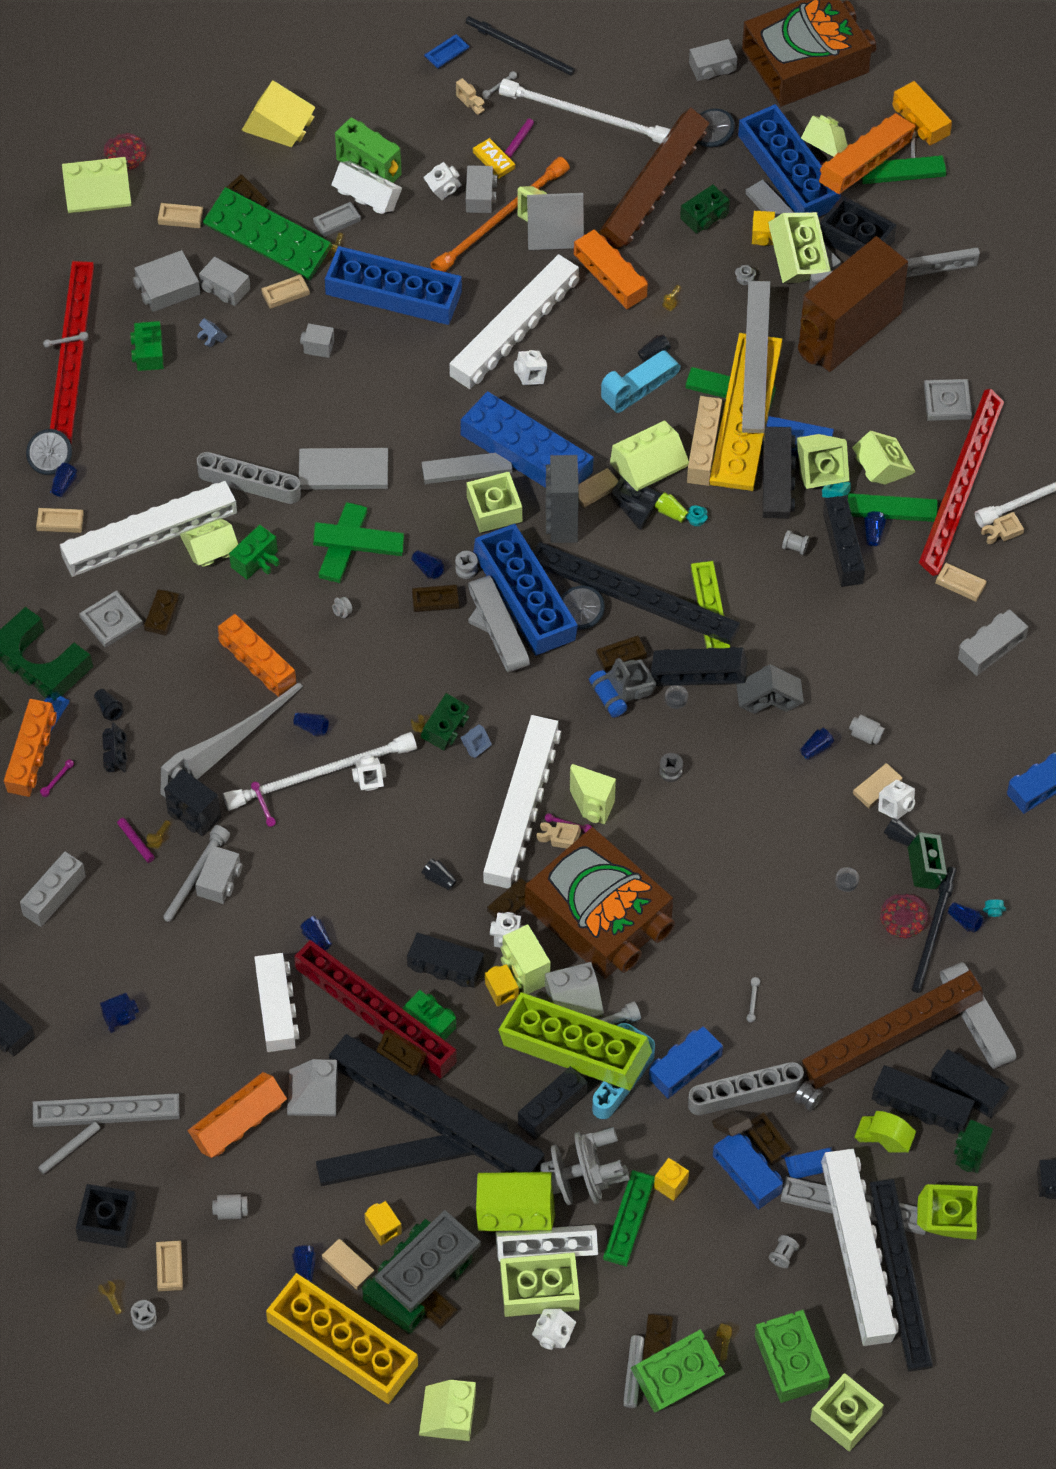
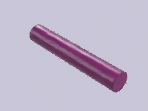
(519, 137)
(136, 840)

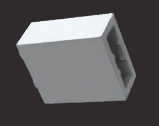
(166, 281)

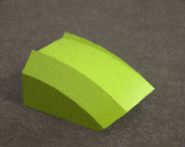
(948, 1210)

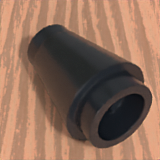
(653, 347)
(109, 706)
(899, 832)
(438, 874)

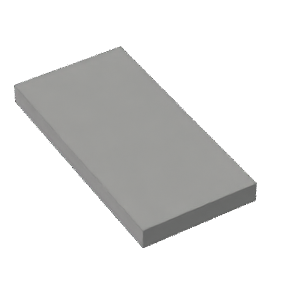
(343, 468)

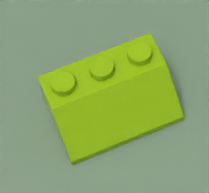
(515, 1201)

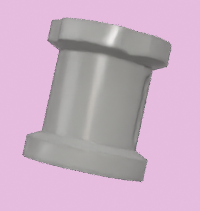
(795, 542)
(778, 1257)

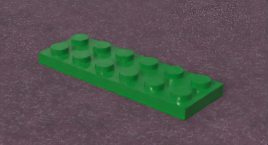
(267, 233)

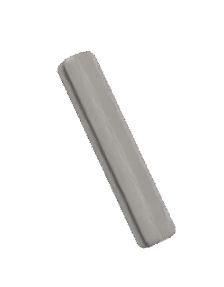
(632, 1385)

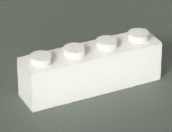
(275, 1002)
(559, 1240)

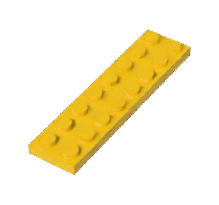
(738, 452)

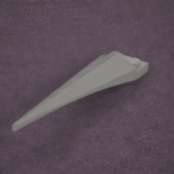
(204, 755)

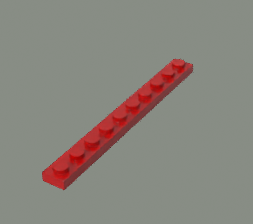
(72, 352)
(961, 482)

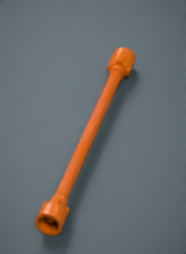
(446, 260)

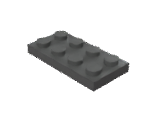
(427, 1261)

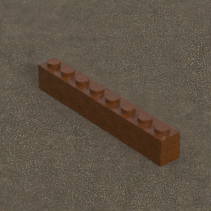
(653, 178)
(892, 1030)

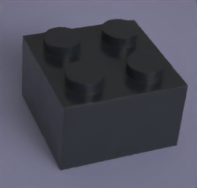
(192, 803)
(106, 1216)

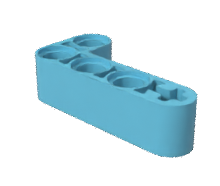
(626, 390)
(616, 1096)

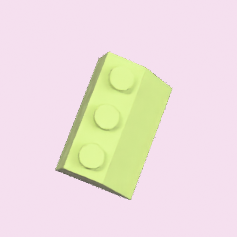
(96, 184)
(798, 246)
(649, 455)

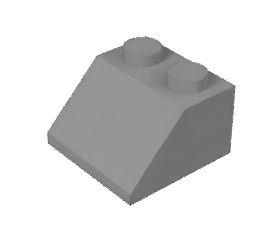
(575, 989)

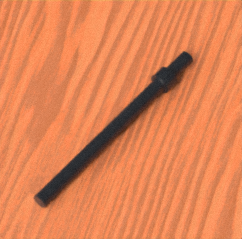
(486, 29)
(945, 891)

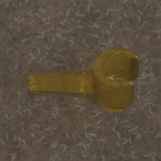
(337, 243)
(670, 303)
(418, 727)
(154, 840)
(111, 1297)
(724, 1332)

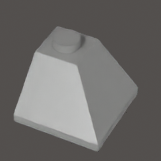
(313, 1088)

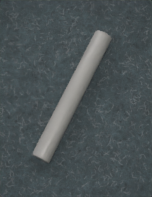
(69, 1147)

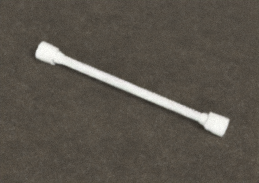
(512, 89)
(988, 514)
(237, 798)

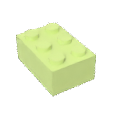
(539, 1284)

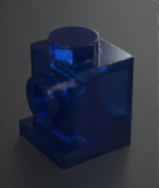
(118, 1011)

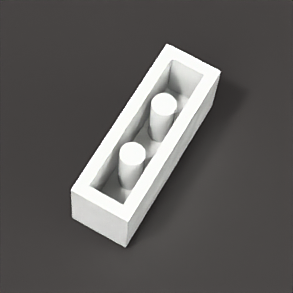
(366, 187)

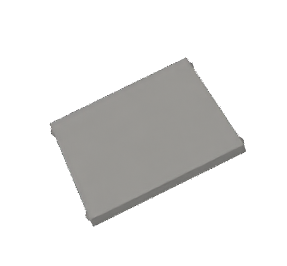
(554, 220)

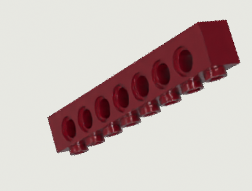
(373, 1006)

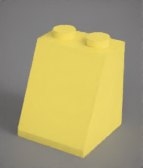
(279, 116)

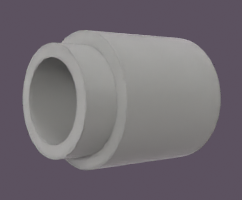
(866, 730)
(230, 1206)

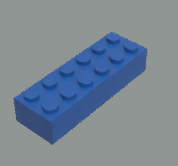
(786, 161)
(393, 285)
(519, 439)
(525, 589)

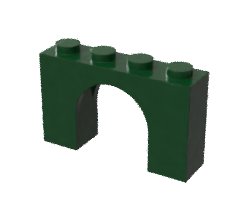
(50, 678)
(386, 1304)

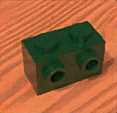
(704, 209)
(445, 721)
(927, 861)
(972, 1146)

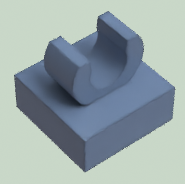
(212, 332)
(476, 741)

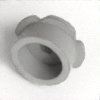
(744, 278)
(342, 607)

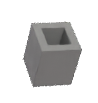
(318, 340)

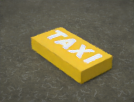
(493, 156)

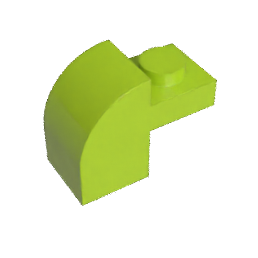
(886, 1129)

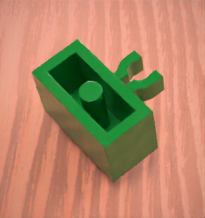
(148, 346)
(254, 553)
(431, 1014)

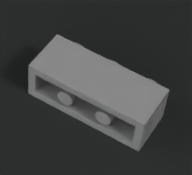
(992, 642)
(52, 889)

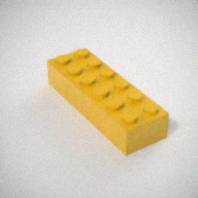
(342, 1338)

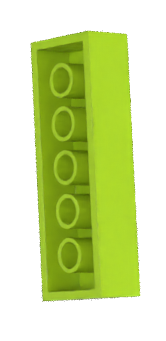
(575, 1041)

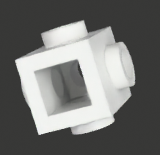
(443, 180)
(530, 367)
(373, 779)
(896, 799)
(504, 924)
(553, 1328)

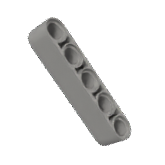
(239, 478)
(498, 623)
(983, 1025)
(753, 1080)

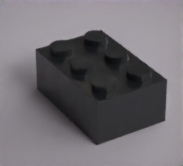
(852, 226)

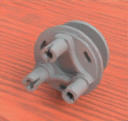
(595, 1176)

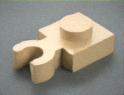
(467, 95)
(1004, 527)
(561, 836)

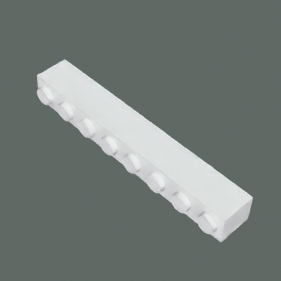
(514, 322)
(147, 528)
(521, 802)
(859, 1248)

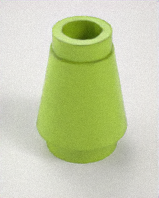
(671, 507)

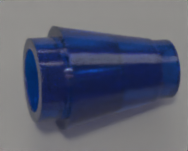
(63, 479)
(874, 527)
(429, 565)
(313, 723)
(817, 743)
(967, 917)
(314, 930)
(304, 1261)

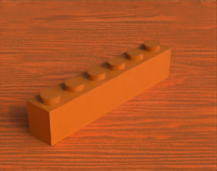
(866, 153)

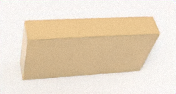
(180, 215)
(285, 291)
(596, 487)
(59, 520)
(961, 582)
(869, 790)
(348, 1264)
(169, 1266)

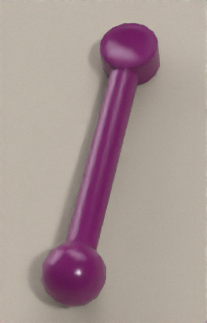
(45, 791)
(549, 818)
(270, 822)

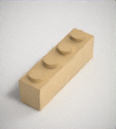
(704, 440)

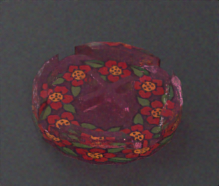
(126, 146)
(903, 916)

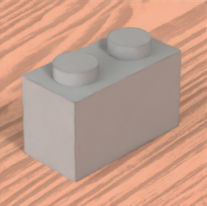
(713, 60)
(479, 189)
(224, 281)
(218, 875)

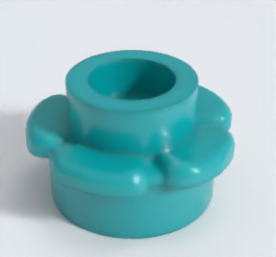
(697, 520)
(994, 908)

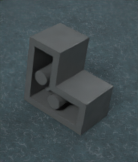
(769, 688)

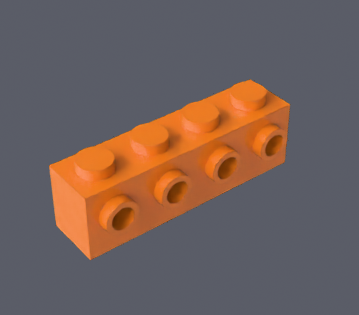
(610, 269)
(256, 655)
(29, 747)
(237, 1115)

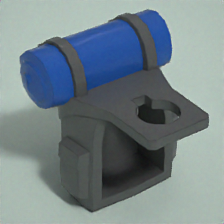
(621, 684)

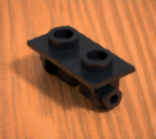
(114, 739)

